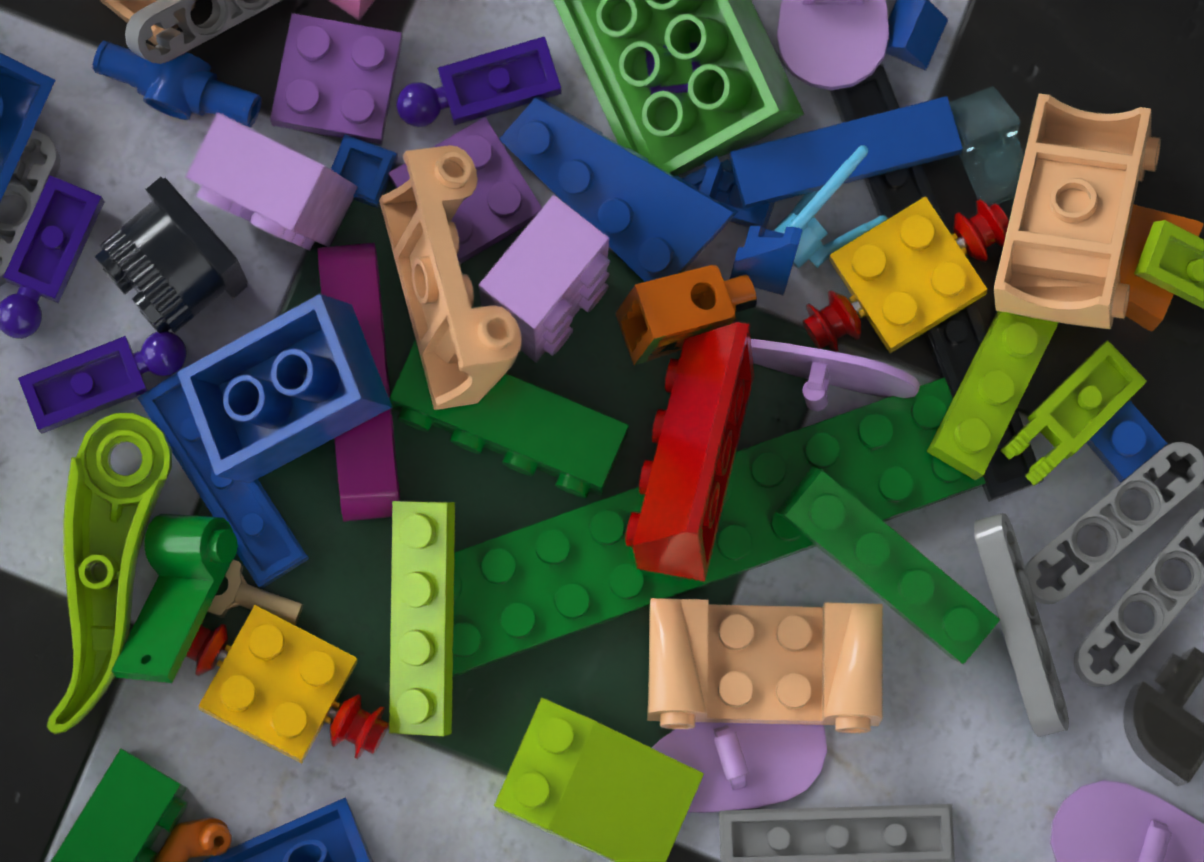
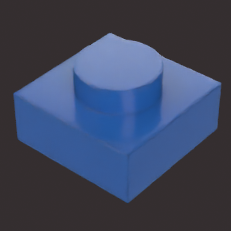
(1126, 441)

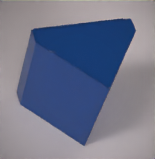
(915, 31)

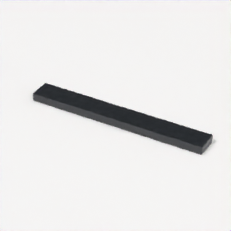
(960, 336)

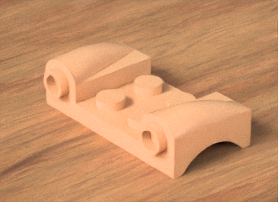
(1074, 214)
(458, 346)
(765, 664)

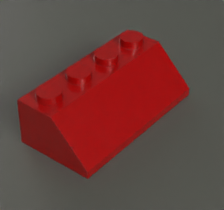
(693, 453)

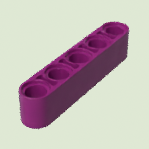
(368, 451)

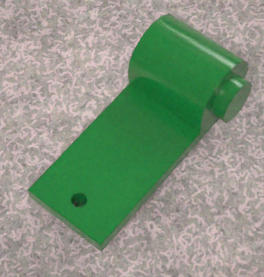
(191, 563)

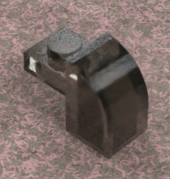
(1158, 725)

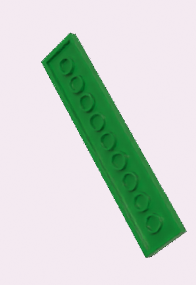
(582, 574)

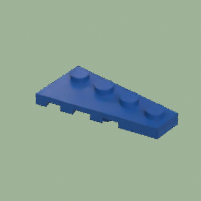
(647, 214)

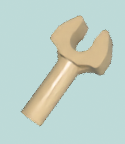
(246, 595)

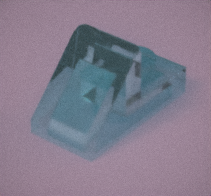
(989, 144)

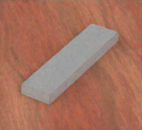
(838, 834)

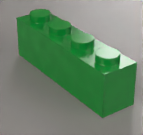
(524, 425)
(888, 565)
(124, 814)

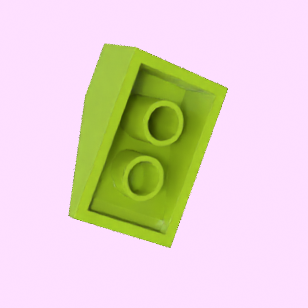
(597, 787)

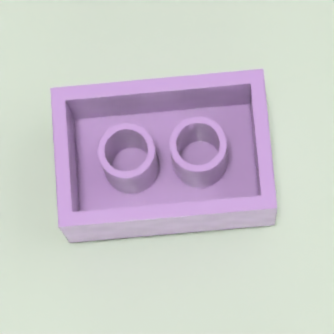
(549, 276)

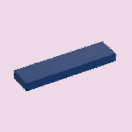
(811, 158)
(261, 533)

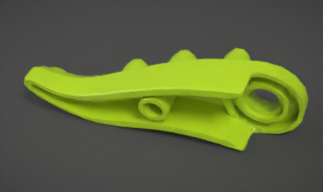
(101, 548)

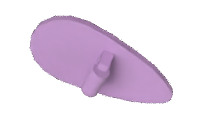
(832, 40)
(835, 369)
(747, 762)
(1123, 825)

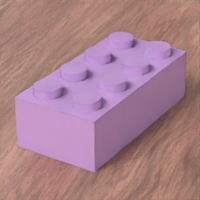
(270, 184)

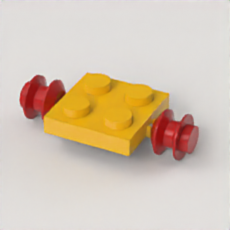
(907, 275)
(282, 686)

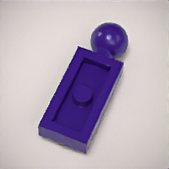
(483, 85)
(47, 253)
(98, 378)

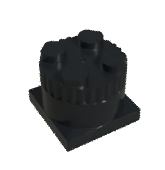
(170, 260)

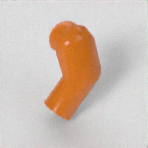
(195, 839)

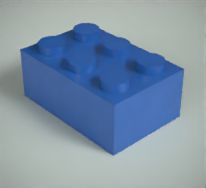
(284, 389)

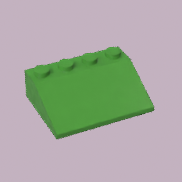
(730, 98)

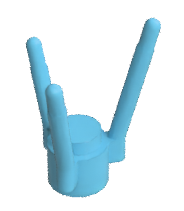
(813, 232)

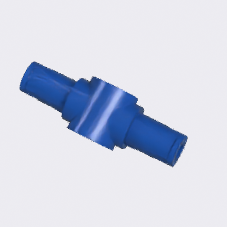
(177, 85)

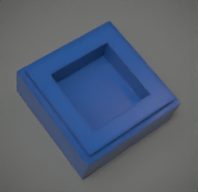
(366, 167)

